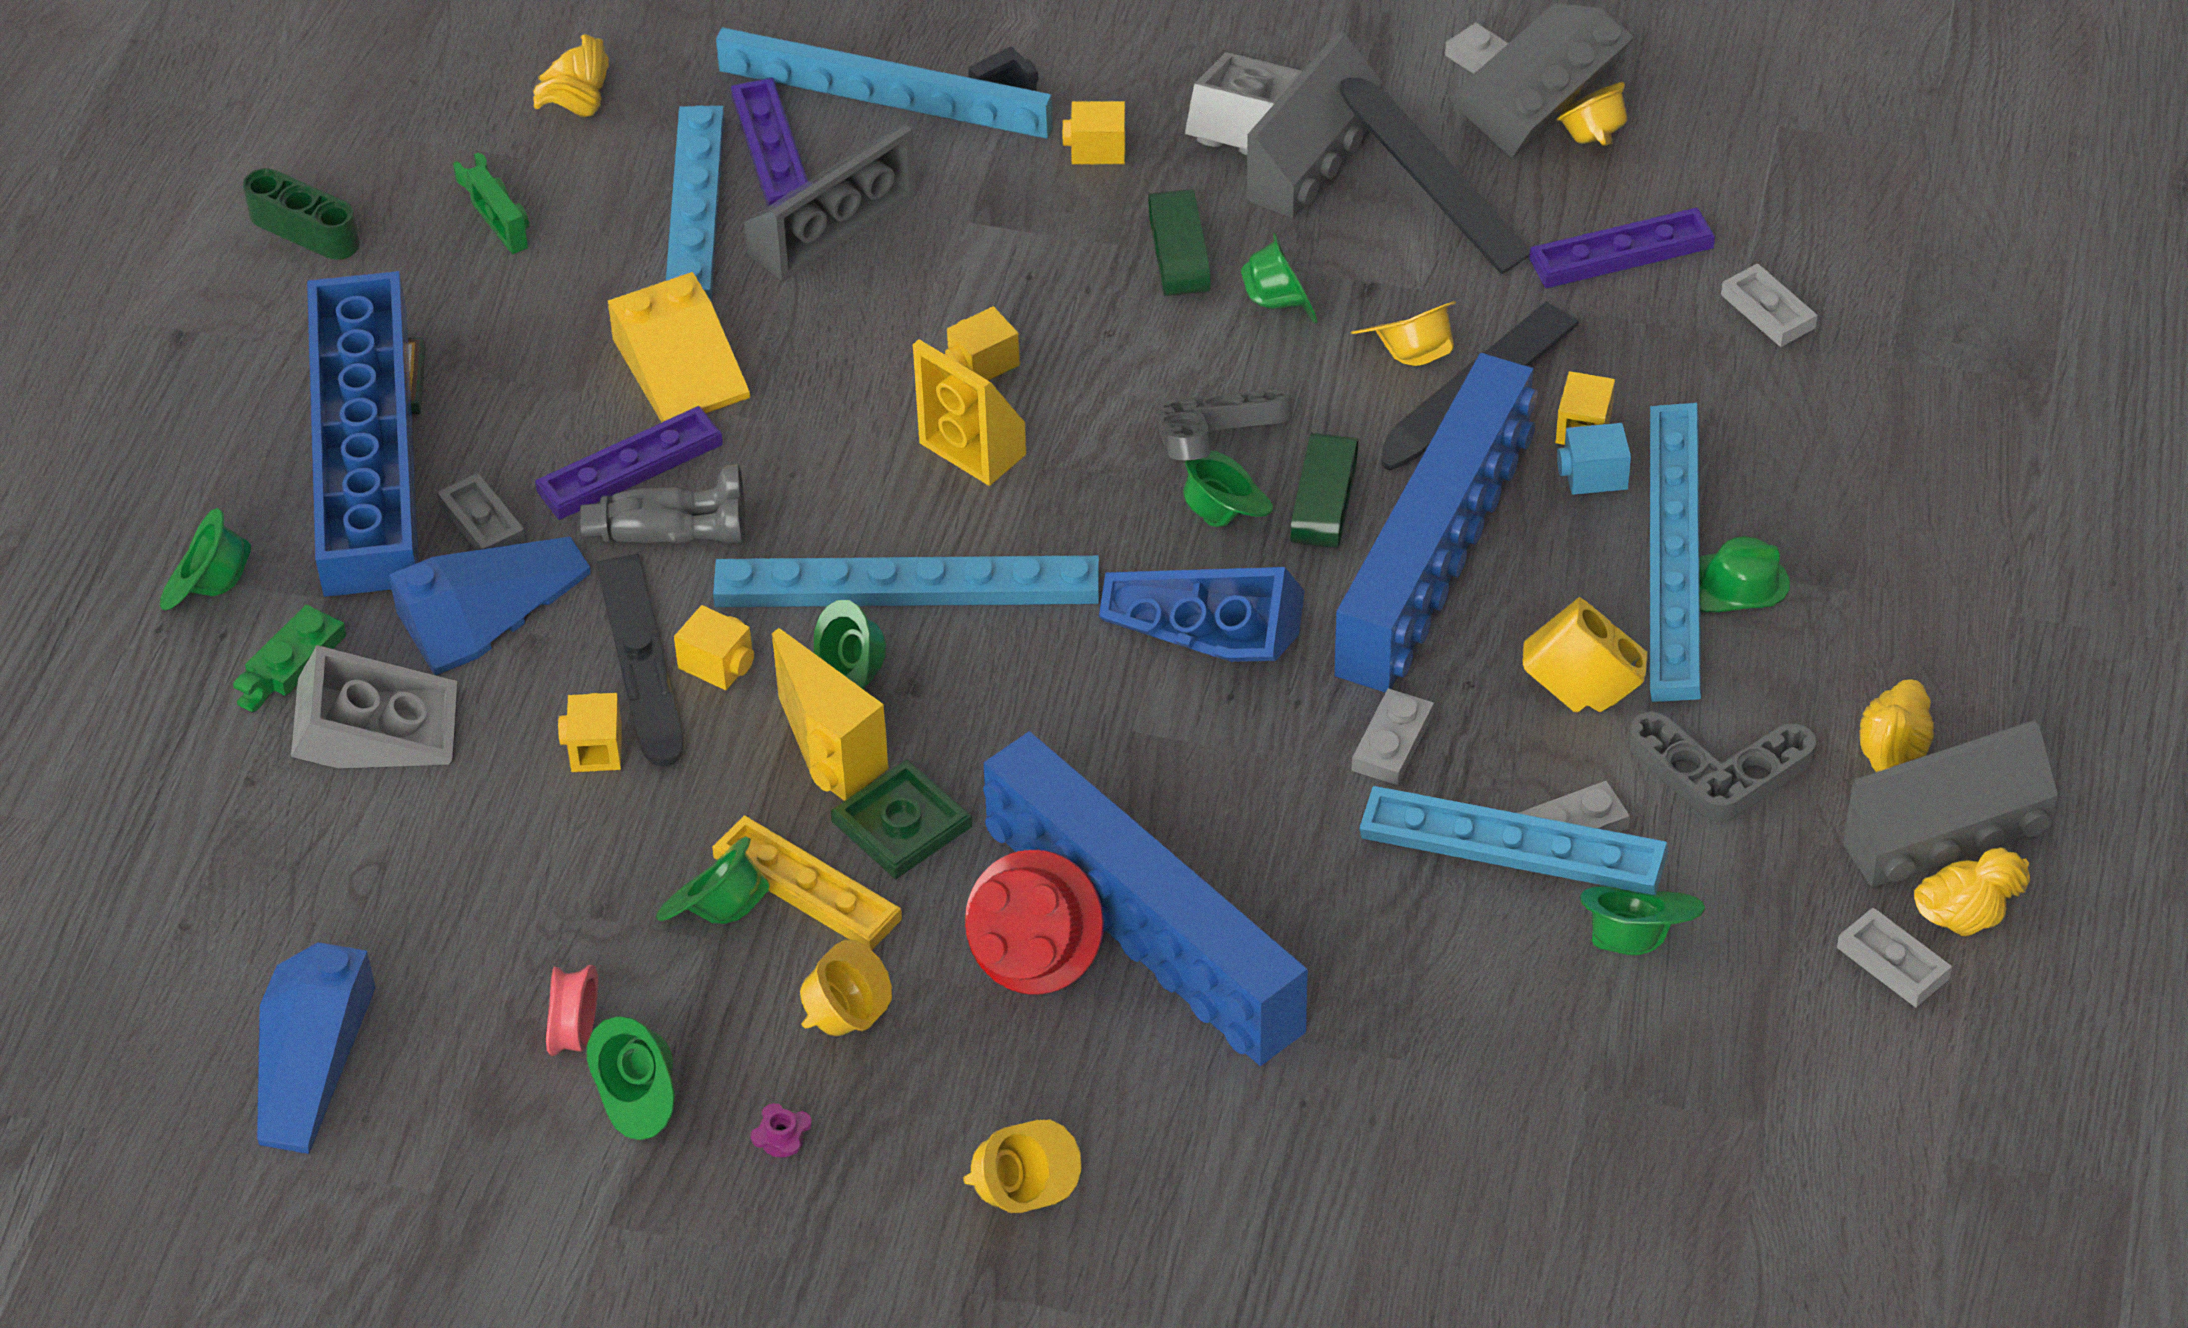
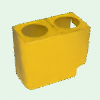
(1584, 658)

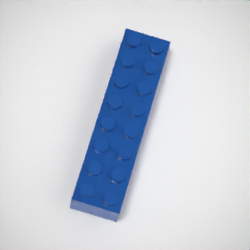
(361, 432)
(1434, 524)
(1151, 900)

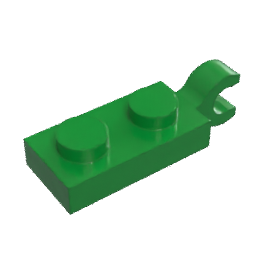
(493, 203)
(285, 656)

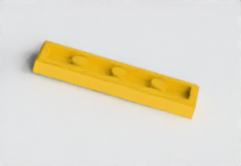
(814, 885)

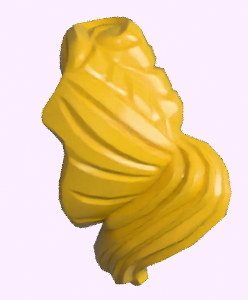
(575, 78)
(1897, 726)
(1973, 893)

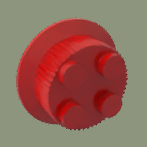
(1034, 922)

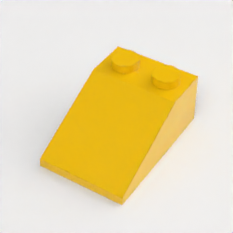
(677, 347)
(965, 417)
(831, 718)

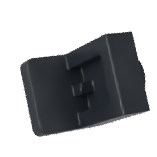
(1006, 69)

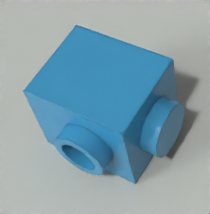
(1595, 458)

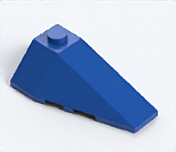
(471, 597)
(1211, 611)
(305, 1039)

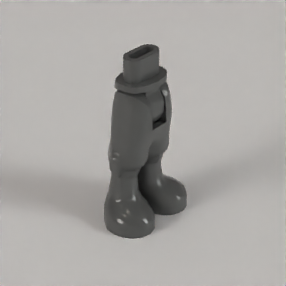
(671, 513)

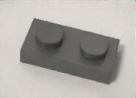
(480, 514)

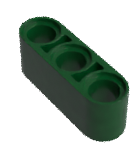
(301, 213)
(1179, 242)
(1324, 490)

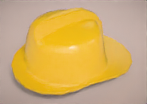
(1596, 115)
(1418, 338)
(846, 990)
(1026, 1166)

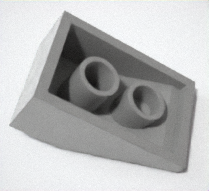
(1234, 99)
(371, 713)

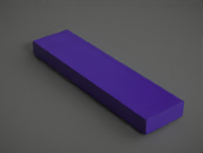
(768, 138)
(1621, 247)
(629, 462)

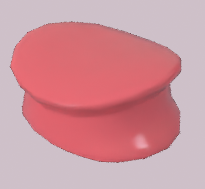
(571, 1009)

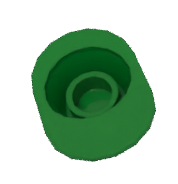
(1272, 281)
(1222, 490)
(210, 564)
(1742, 576)
(850, 642)
(722, 891)
(1634, 920)
(632, 1076)

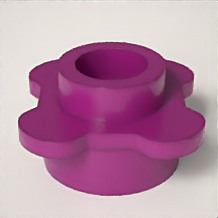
(781, 1142)

